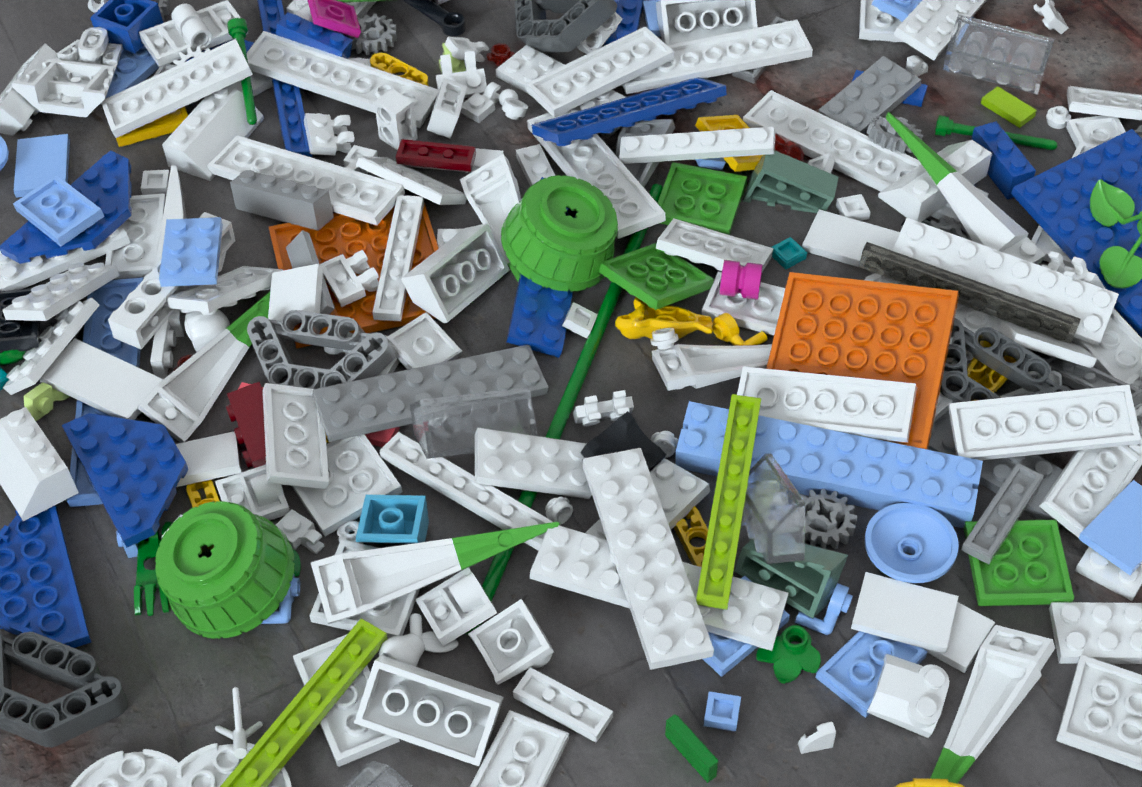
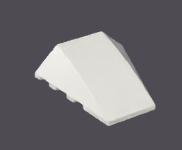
(70, 82)

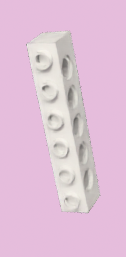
(148, 306)

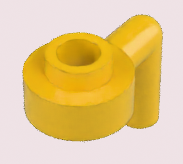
(727, 329)

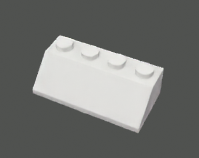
(699, 19)
(14, 108)
(208, 132)
(916, 192)
(456, 273)
(31, 467)
(428, 710)

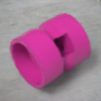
(741, 279)

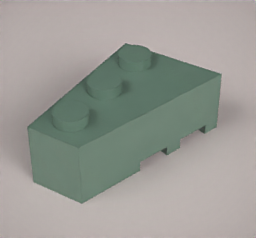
(792, 183)
(806, 581)

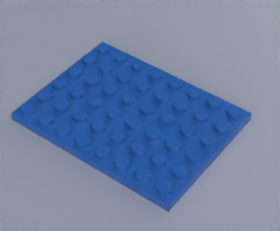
(1062, 208)

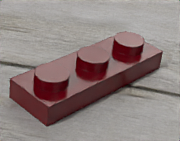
(436, 155)

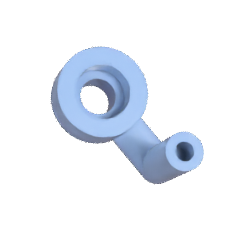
(839, 602)
(284, 614)

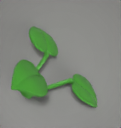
(1108, 207)

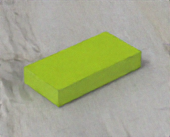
(1008, 107)

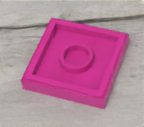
(335, 16)

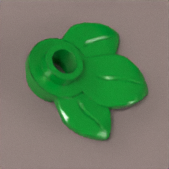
(791, 658)

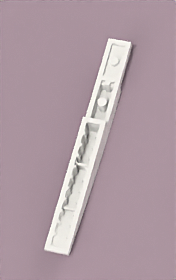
(174, 326)

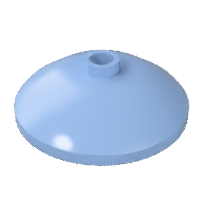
(915, 531)

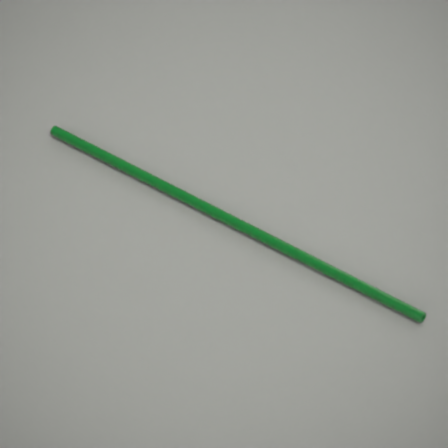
(569, 397)

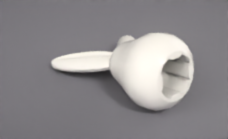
(411, 646)

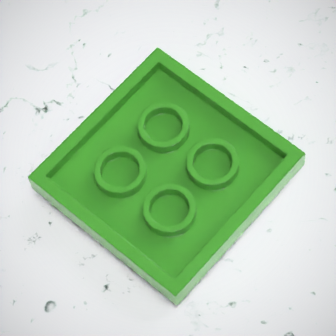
(702, 197)
(656, 276)
(1025, 569)

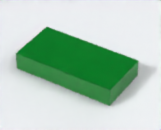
(691, 748)

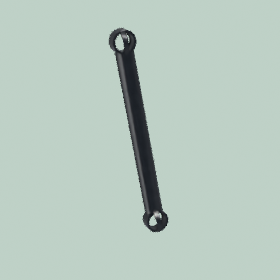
(440, 16)

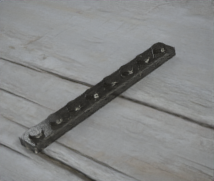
(971, 292)

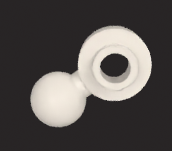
(511, 105)

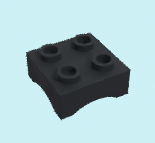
(623, 436)

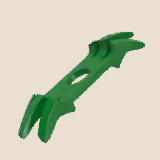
(146, 578)

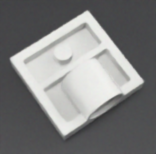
(254, 493)
(455, 606)

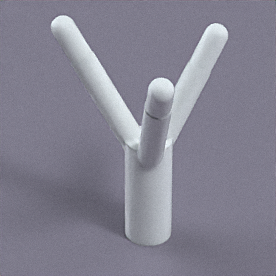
(239, 735)

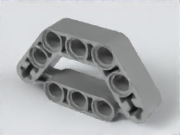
(360, 346)

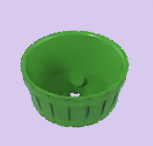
(556, 247)
(239, 580)

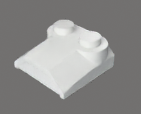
(512, 642)
(910, 695)

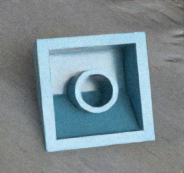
(393, 519)

